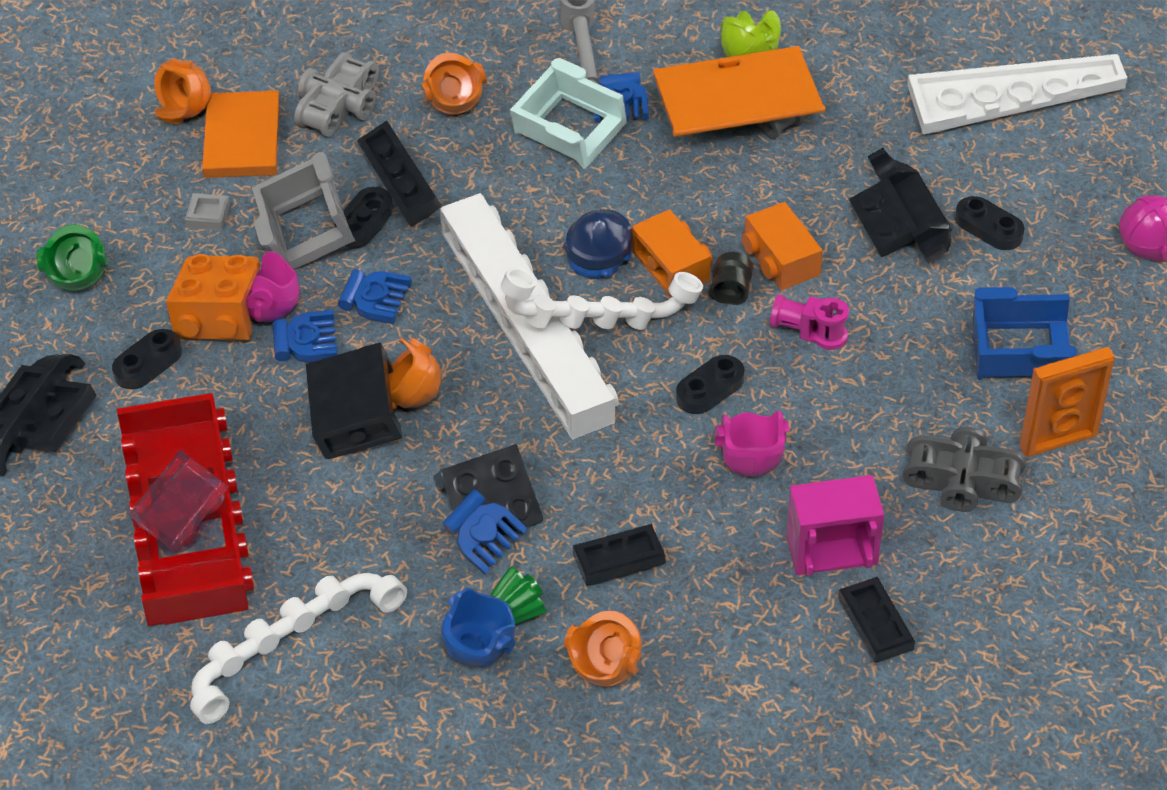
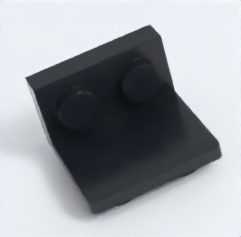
(500, 480)

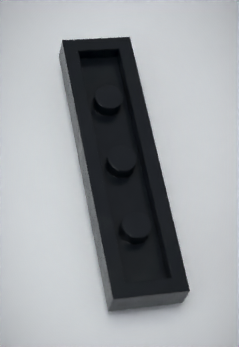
(399, 174)

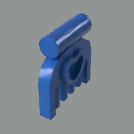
(633, 92)
(372, 293)
(303, 336)
(478, 527)

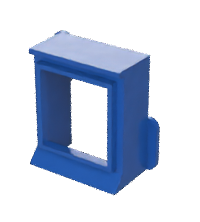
(1007, 310)

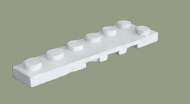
(987, 93)

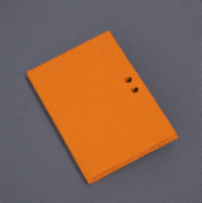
(737, 91)

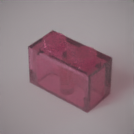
(179, 501)

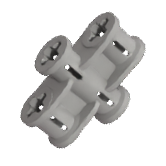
(331, 97)

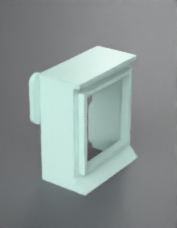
(569, 82)

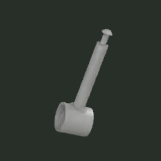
(578, 18)

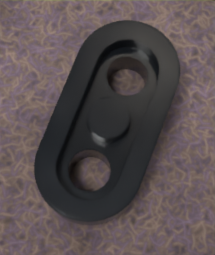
(362, 219)
(989, 223)
(150, 358)
(712, 382)

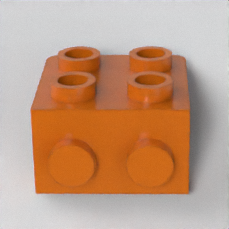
(212, 297)

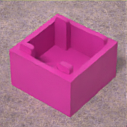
(834, 525)

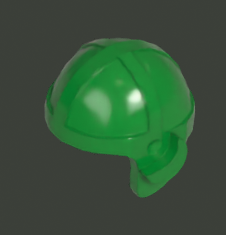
(73, 258)

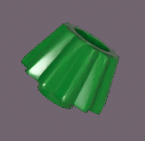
(520, 594)

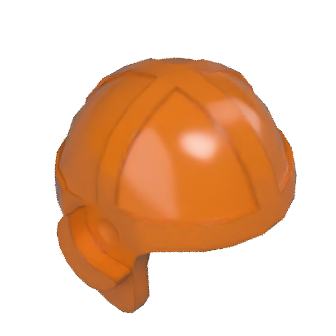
(453, 83)
(181, 90)
(414, 376)
(604, 648)

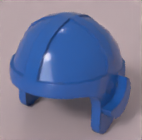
(477, 628)

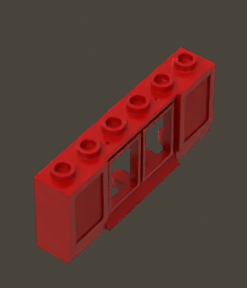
(194, 582)

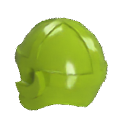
(743, 37)

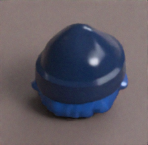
(598, 243)

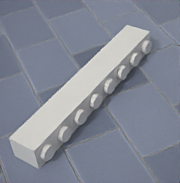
(550, 353)

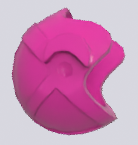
(1145, 227)
(273, 290)
(752, 442)

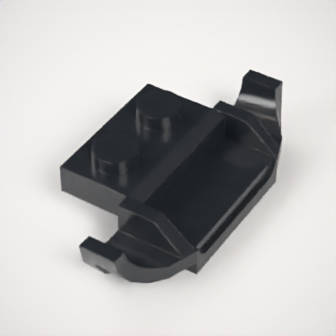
(901, 210)
(41, 406)

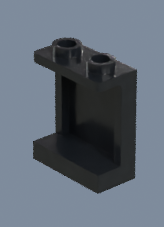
(352, 401)

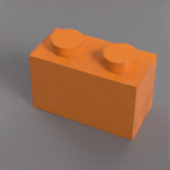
(782, 246)
(668, 247)

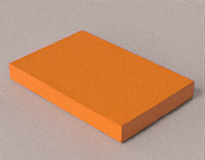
(241, 134)
(1066, 401)

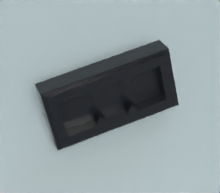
(619, 554)
(876, 619)

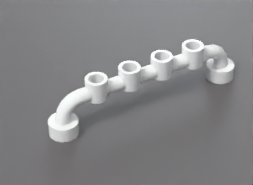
(520, 283)
(211, 703)

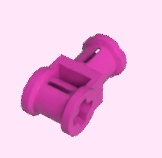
(813, 319)

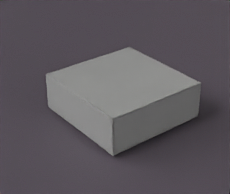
(207, 211)

